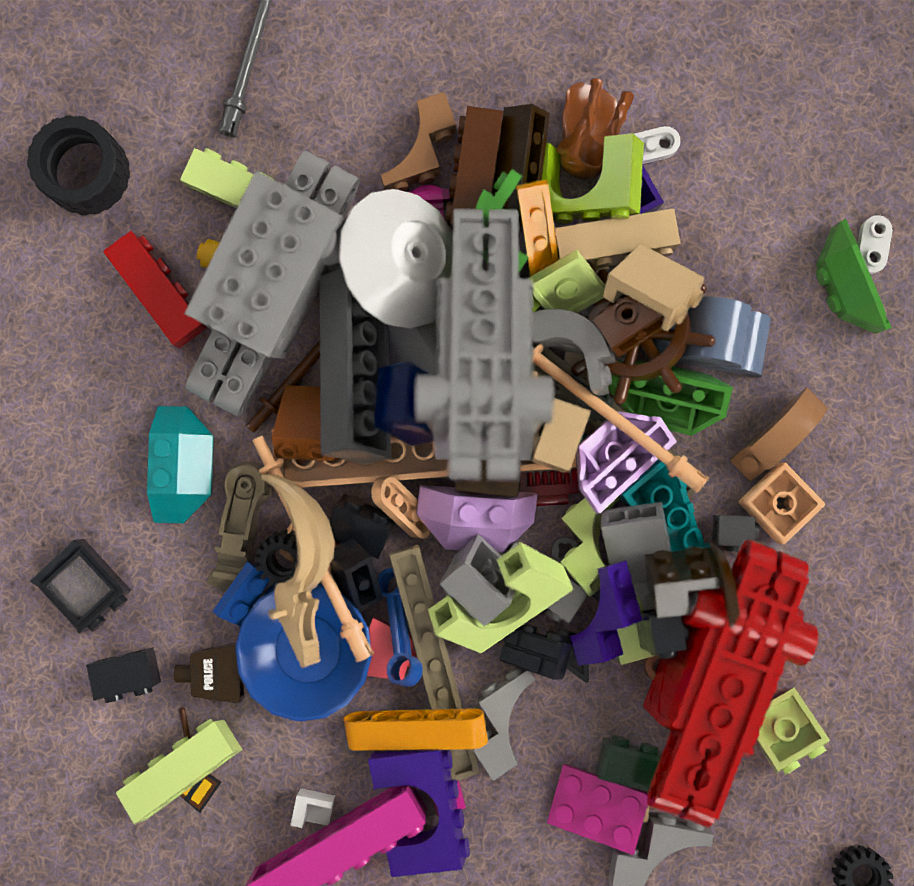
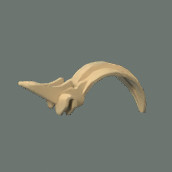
(315, 551)

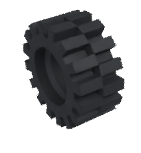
(268, 560)
(857, 857)

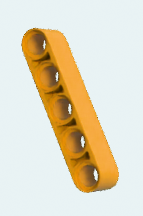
(416, 729)

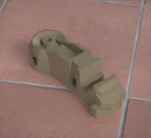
(238, 522)

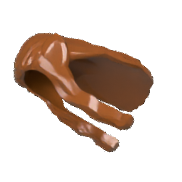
(586, 119)

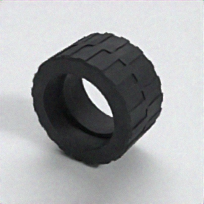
(51, 145)

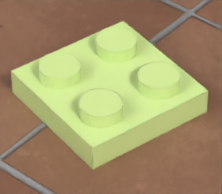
(568, 284)

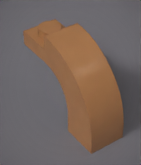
(781, 436)

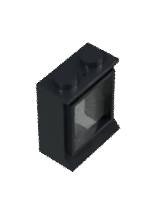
(82, 586)

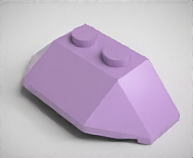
(612, 460)
(461, 515)

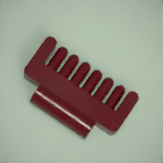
(554, 493)

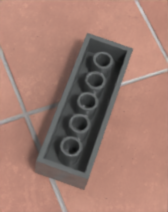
(350, 357)

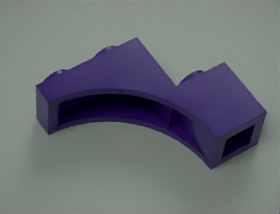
(616, 610)

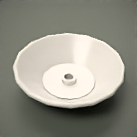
(380, 261)

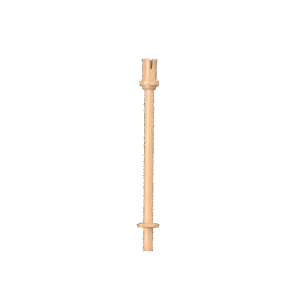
(676, 465)
(350, 627)

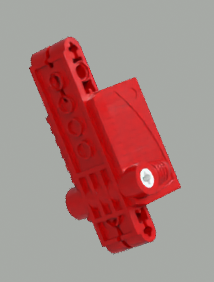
(725, 680)

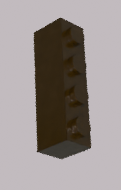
(522, 148)

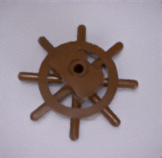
(633, 325)

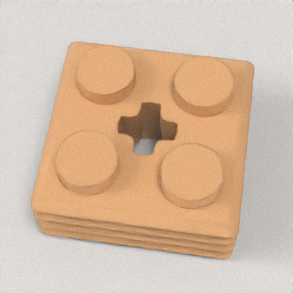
(800, 503)

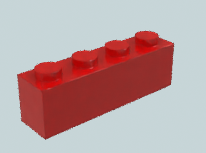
(154, 288)

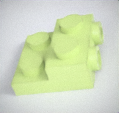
(790, 733)

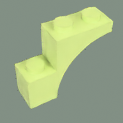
(584, 560)

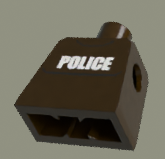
(213, 674)

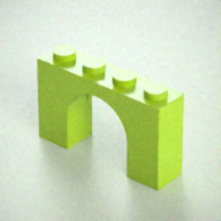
(615, 193)

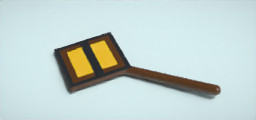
(202, 791)

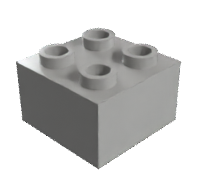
(478, 581)

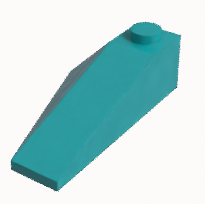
(658, 486)

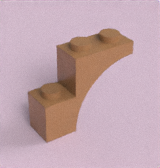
(421, 163)

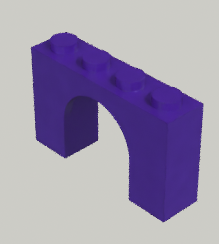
(443, 845)

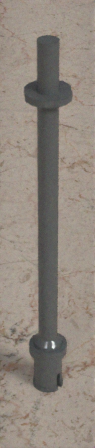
(235, 105)

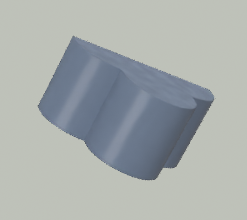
(738, 333)

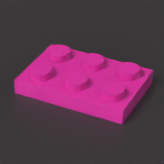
(598, 809)

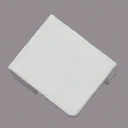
(312, 807)

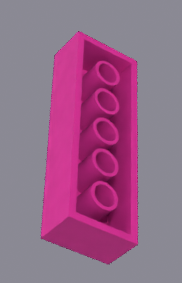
(346, 841)

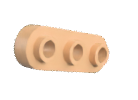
(399, 506)

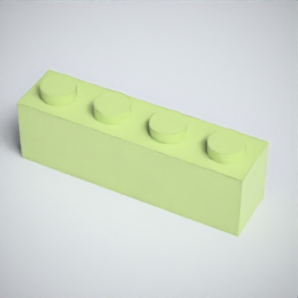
(216, 177)
(179, 770)

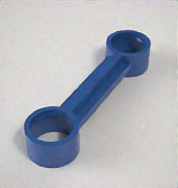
(399, 635)

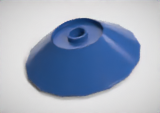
(275, 675)

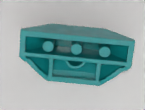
(178, 464)

